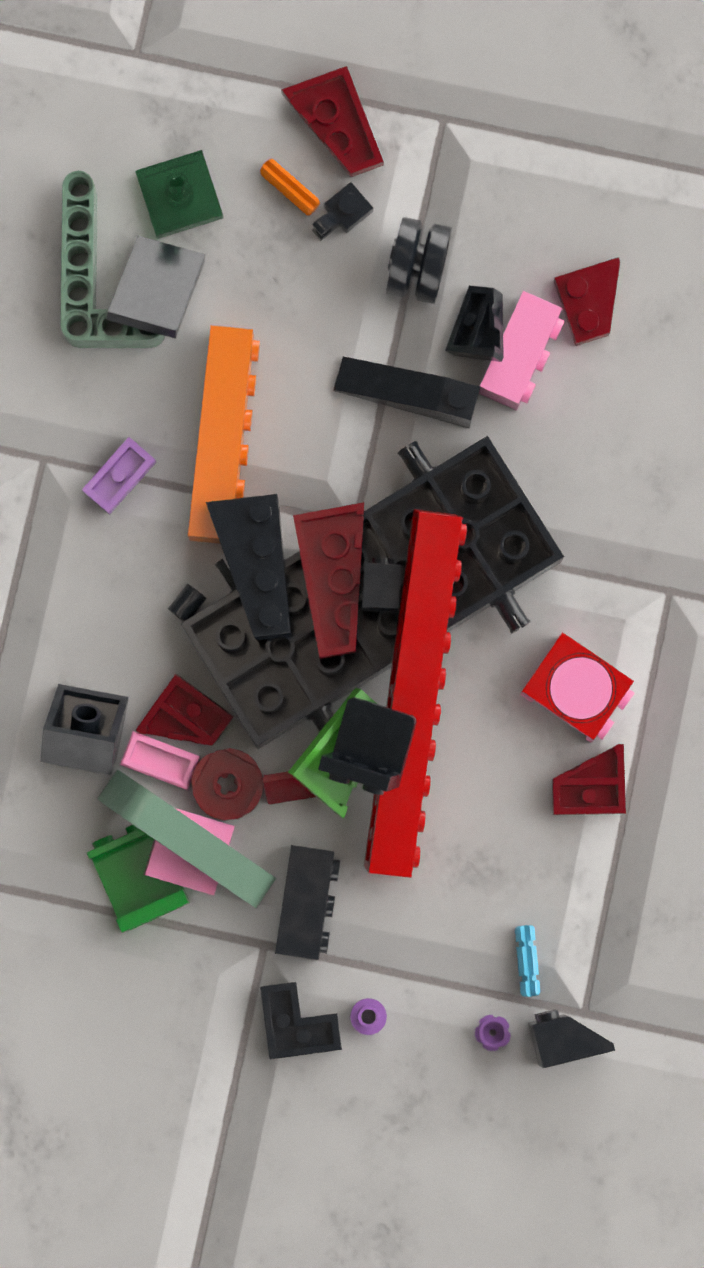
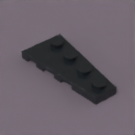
(255, 555)

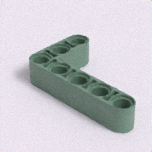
(86, 275)
(186, 838)

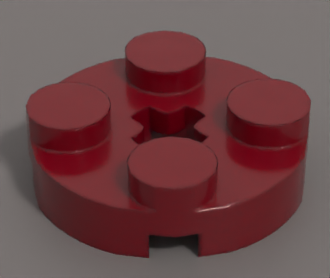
(247, 778)

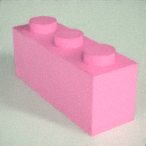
(524, 351)

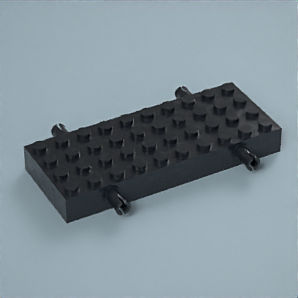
(284, 680)

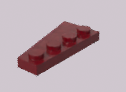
(331, 567)

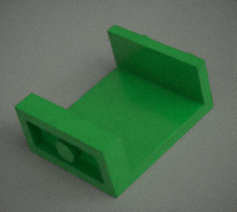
(132, 894)

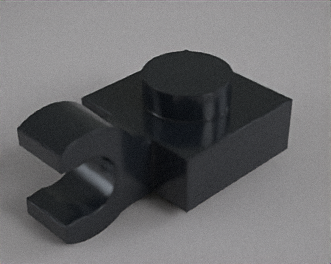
(344, 210)

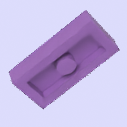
(119, 475)

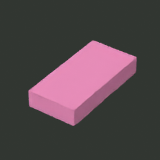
(160, 760)

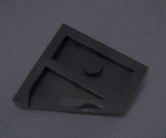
(479, 326)

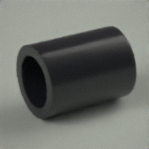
(187, 603)

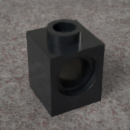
(381, 586)

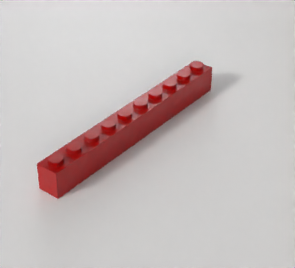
(415, 685)

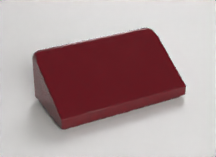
(284, 788)

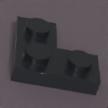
(288, 1032)

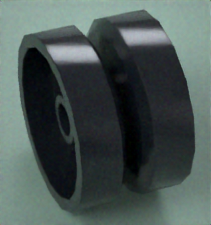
(418, 260)

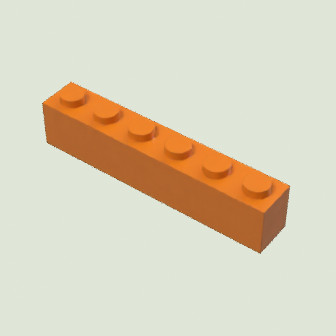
(223, 425)

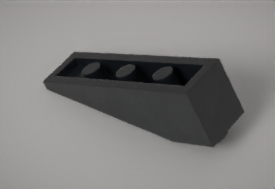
(408, 390)

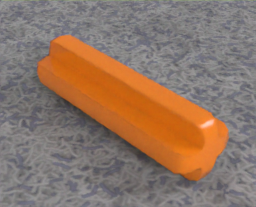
(289, 187)

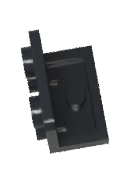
(370, 746)

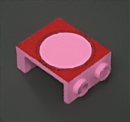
(579, 687)

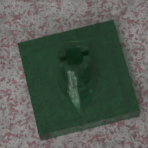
(179, 194)

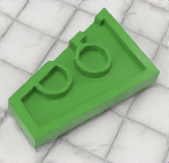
(305, 770)

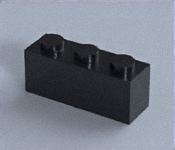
(307, 902)

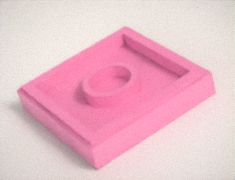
(170, 867)

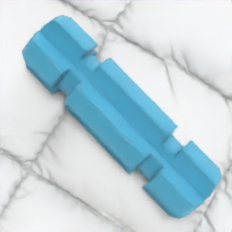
(527, 961)

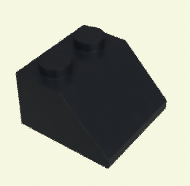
(84, 729)
(564, 1040)

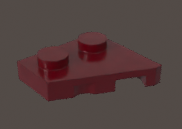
(589, 299)
(185, 715)
(592, 786)

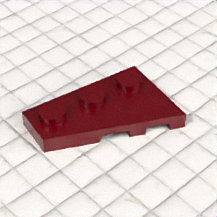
(337, 118)

